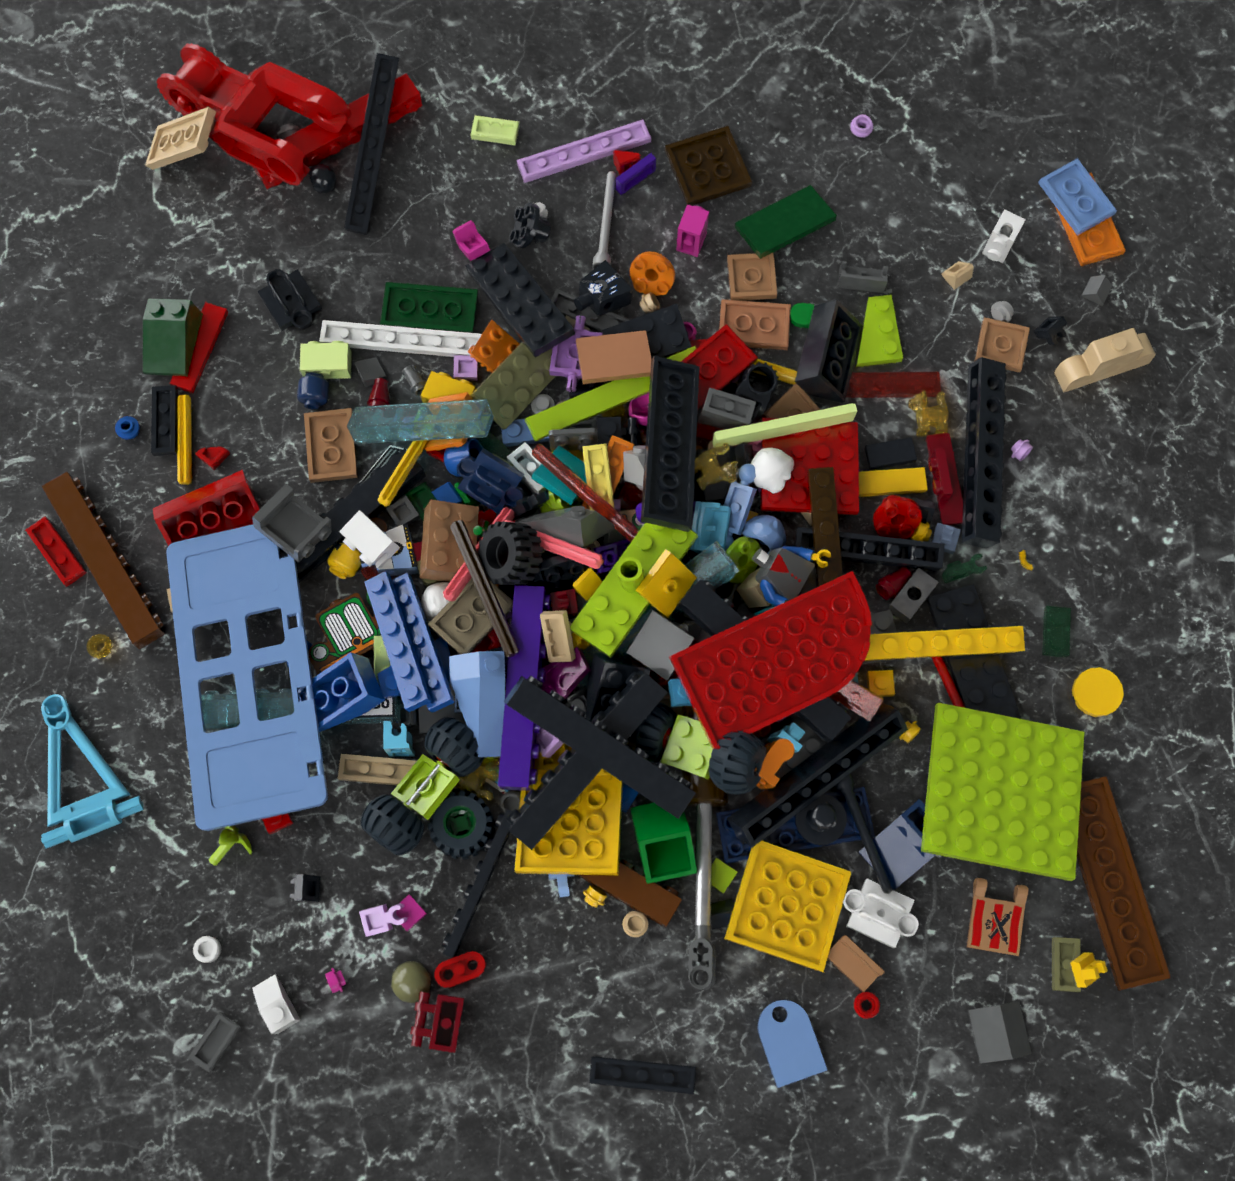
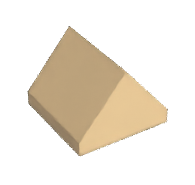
(958, 274)

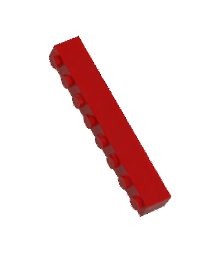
(319, 143)

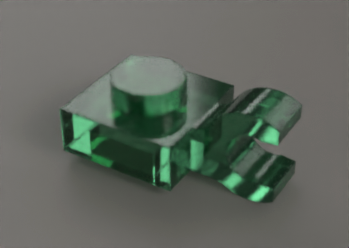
(958, 571)

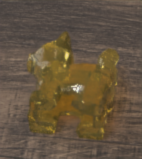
(929, 416)
(713, 473)
(475, 781)

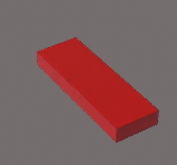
(56, 551)

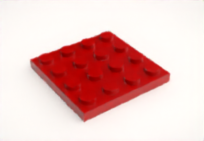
(817, 448)

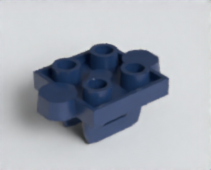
(490, 480)

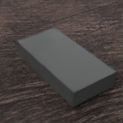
(214, 1042)

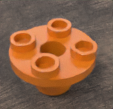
(652, 273)

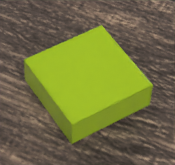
(721, 875)

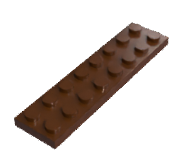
(1116, 890)

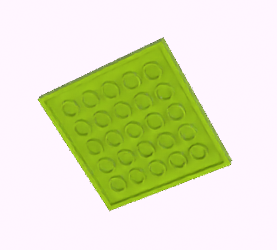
(1003, 792)

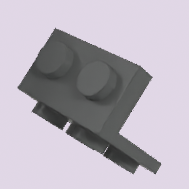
(575, 436)

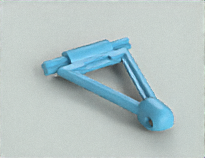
(91, 813)

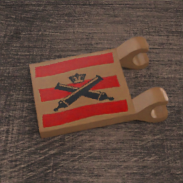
(996, 923)

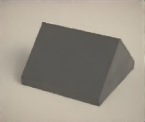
(999, 1032)

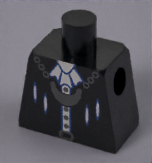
(603, 290)

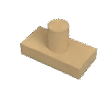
(557, 636)

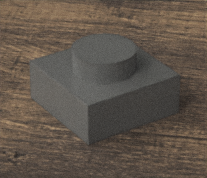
(403, 512)

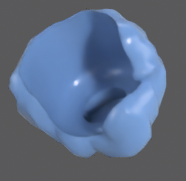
(767, 530)

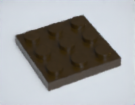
(708, 166)

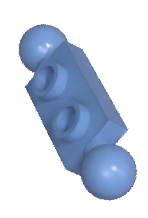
(740, 500)

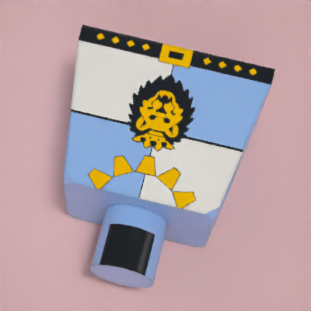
(404, 559)

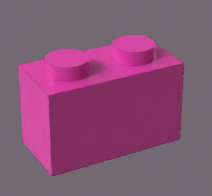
(692, 230)

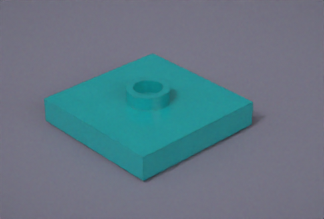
(555, 485)

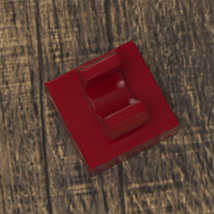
(564, 601)

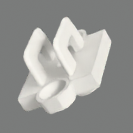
(876, 913)

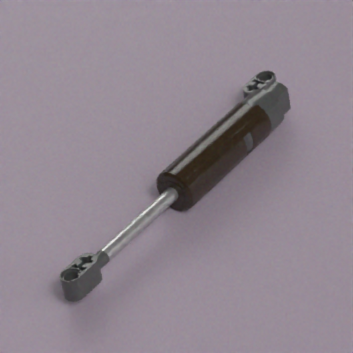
(706, 797)

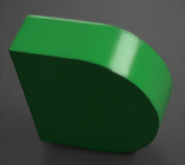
(801, 314)

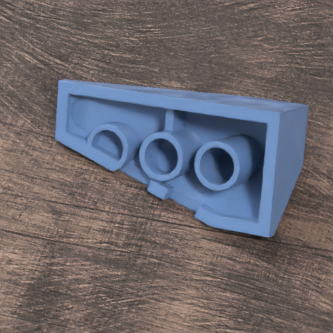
(480, 691)

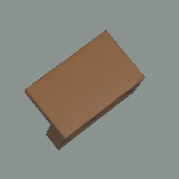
(854, 963)

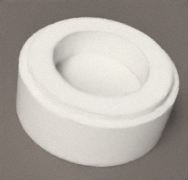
(207, 949)

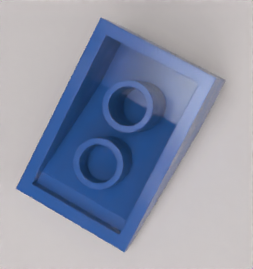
(344, 691)

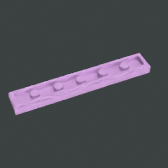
(583, 151)

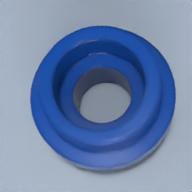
(130, 433)

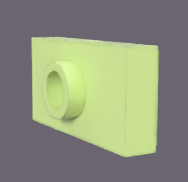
(495, 130)

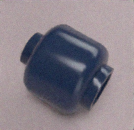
(313, 390)

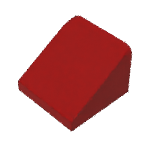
(624, 160)

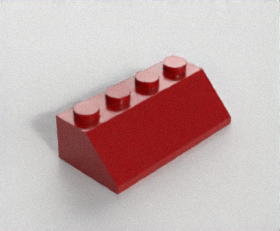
(208, 510)

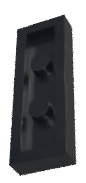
(164, 420)

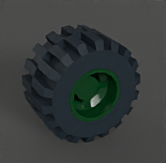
(461, 825)

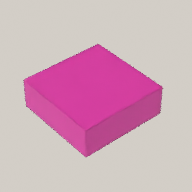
(412, 911)

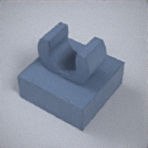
(947, 535)

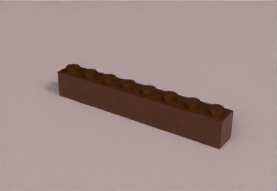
(103, 560)

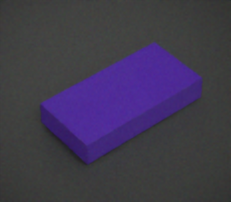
(636, 174)

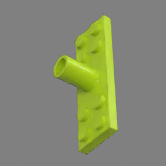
(615, 603)

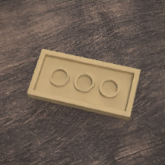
(181, 138)

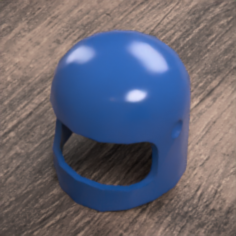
(453, 455)

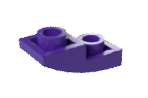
(611, 553)

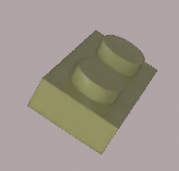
(1063, 952)

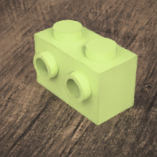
(327, 359)

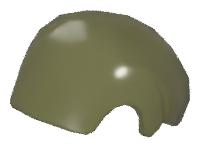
(410, 980)

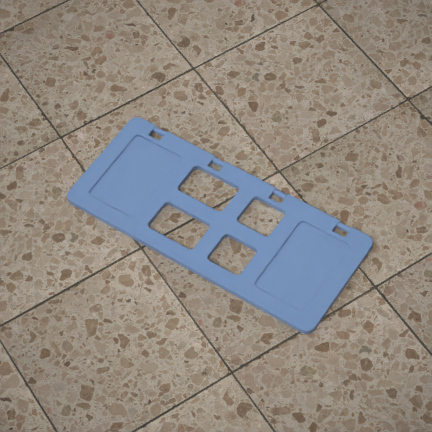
(259, 764)

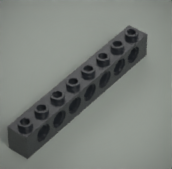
(984, 453)

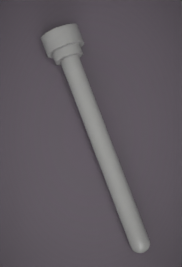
(602, 254)

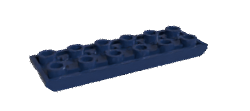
(788, 835)

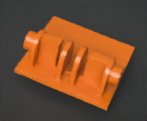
(493, 347)

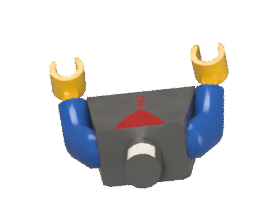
(785, 571)

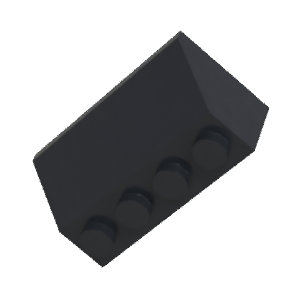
(829, 352)

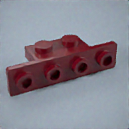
(945, 478)

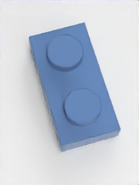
(519, 433)

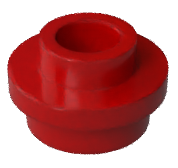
(874, 1009)

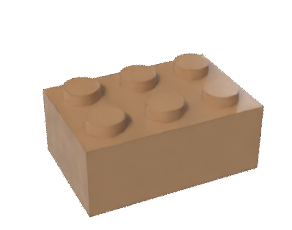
(440, 551)

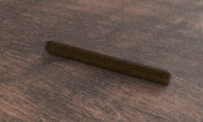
(484, 588)

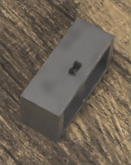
(902, 605)

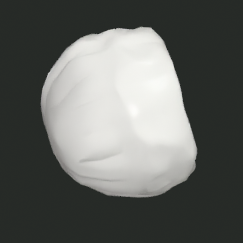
(772, 469)
(433, 600)

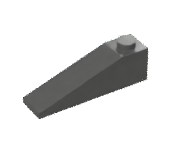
(571, 525)

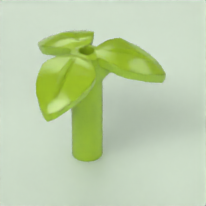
(227, 839)

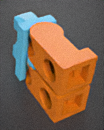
(780, 749)

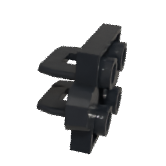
(289, 299)
(558, 572)

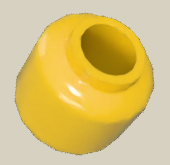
(344, 561)

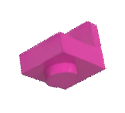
(470, 241)

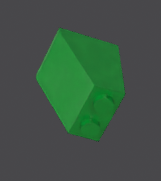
(663, 843)

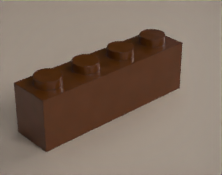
(632, 890)

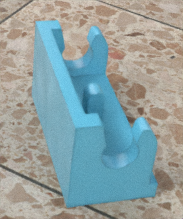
(710, 524)
(397, 743)

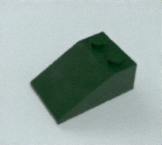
(169, 336)

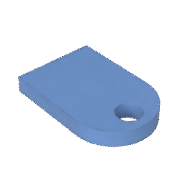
(790, 1044)

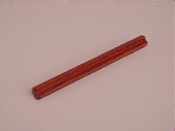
(584, 491)

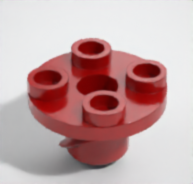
(897, 517)

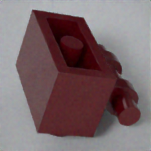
(445, 1023)

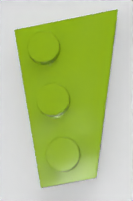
(880, 334)

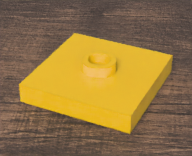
(666, 583)

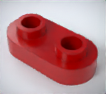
(460, 969)

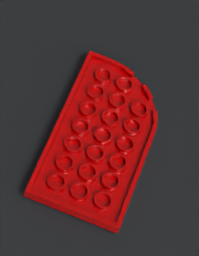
(777, 660)

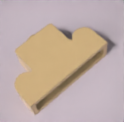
(1105, 359)

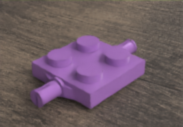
(565, 358)

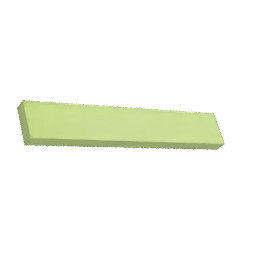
(785, 425)

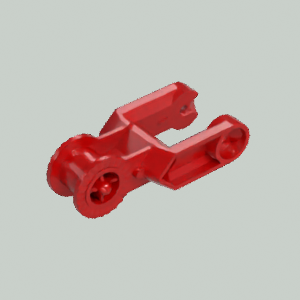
(245, 101)

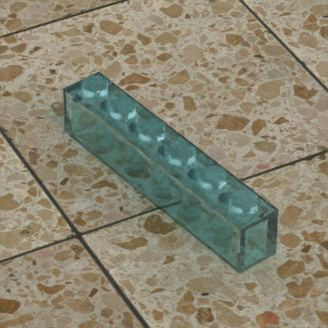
(421, 421)

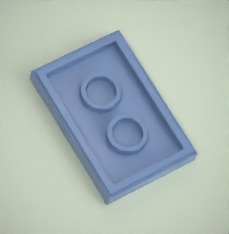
(1077, 196)

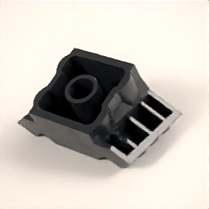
(718, 492)

